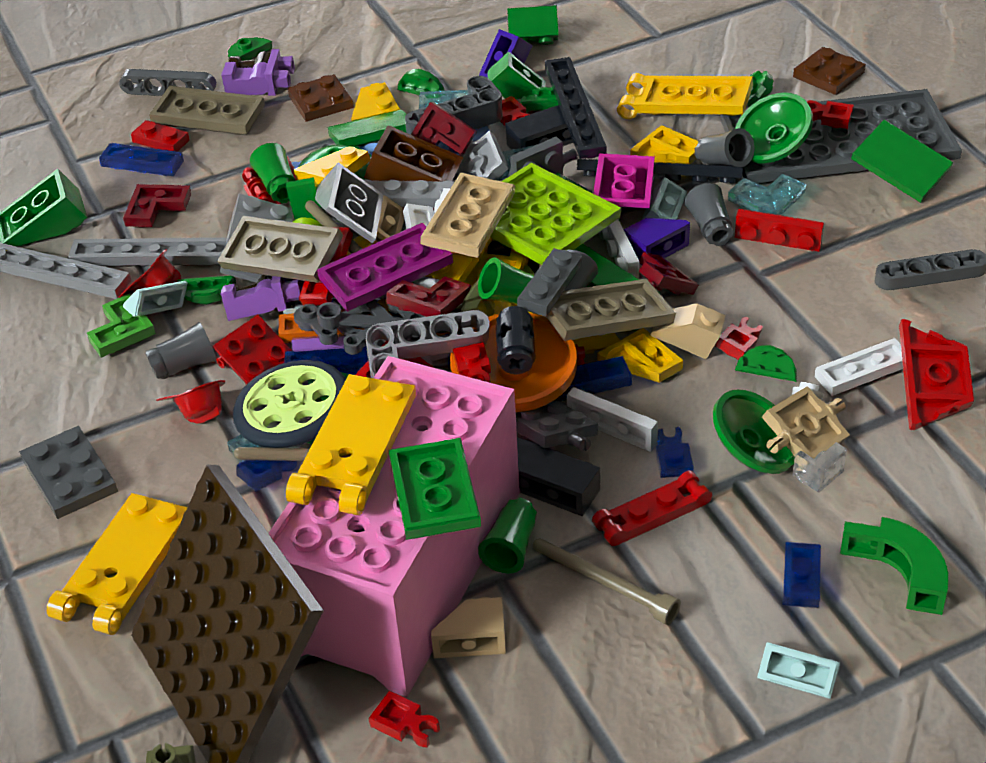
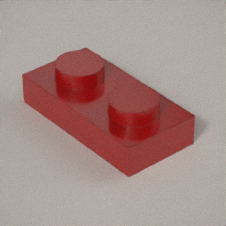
(159, 136)

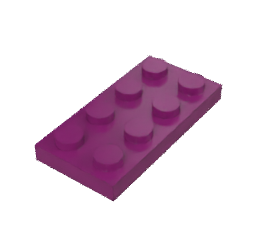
(381, 267)

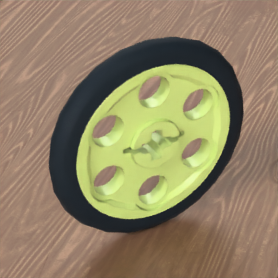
(287, 403)

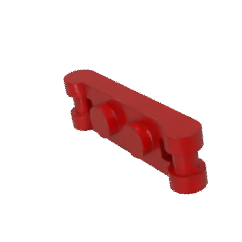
(652, 509)

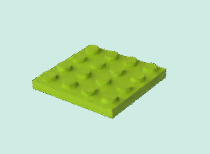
(550, 214)

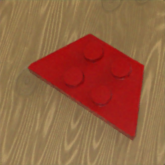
(934, 375)

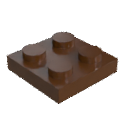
(829, 70)
(320, 97)

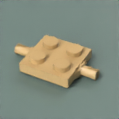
(805, 424)

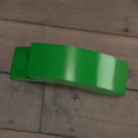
(907, 552)

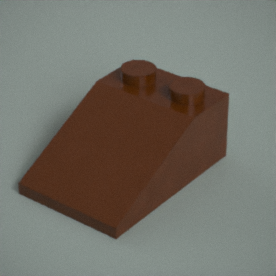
(410, 159)

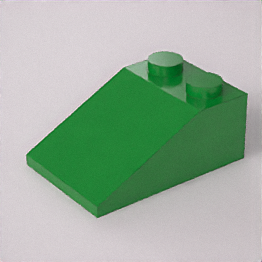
(43, 211)

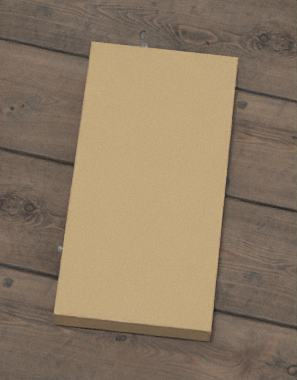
(468, 215)

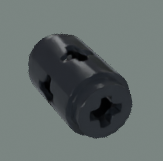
(515, 340)

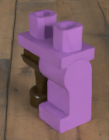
(259, 75)
(260, 297)

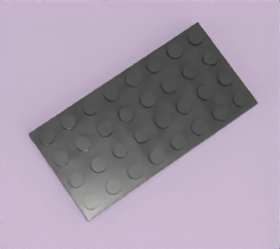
(830, 149)

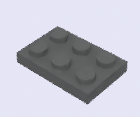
(68, 472)

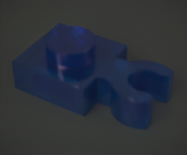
(672, 454)
(263, 472)

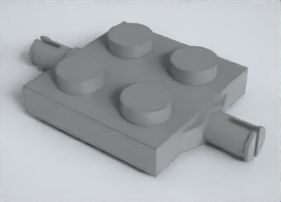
(483, 159)

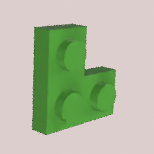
(121, 331)

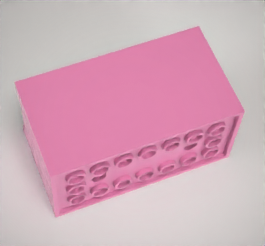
(374, 584)

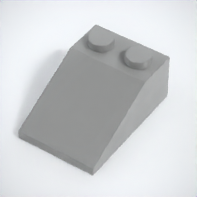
(351, 201)
(258, 208)

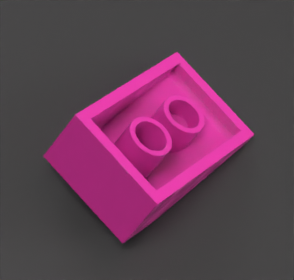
(625, 179)

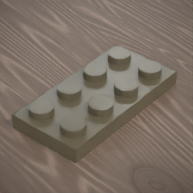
(207, 110)
(280, 248)
(609, 309)

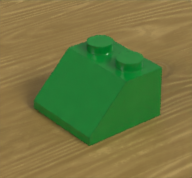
(534, 23)

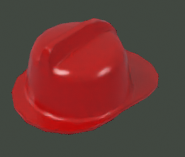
(158, 274)
(200, 403)

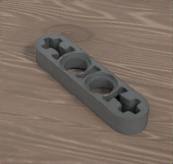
(166, 78)
(898, 273)

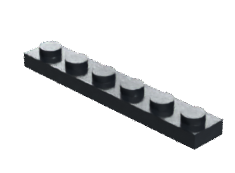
(575, 108)
(673, 171)

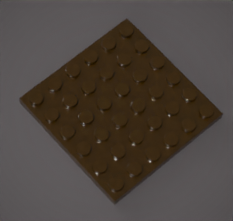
(225, 622)

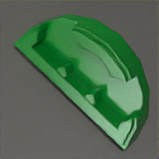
(249, 47)
(419, 81)
(761, 86)
(540, 99)
(206, 289)
(768, 362)

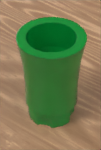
(273, 169)
(502, 281)
(508, 539)

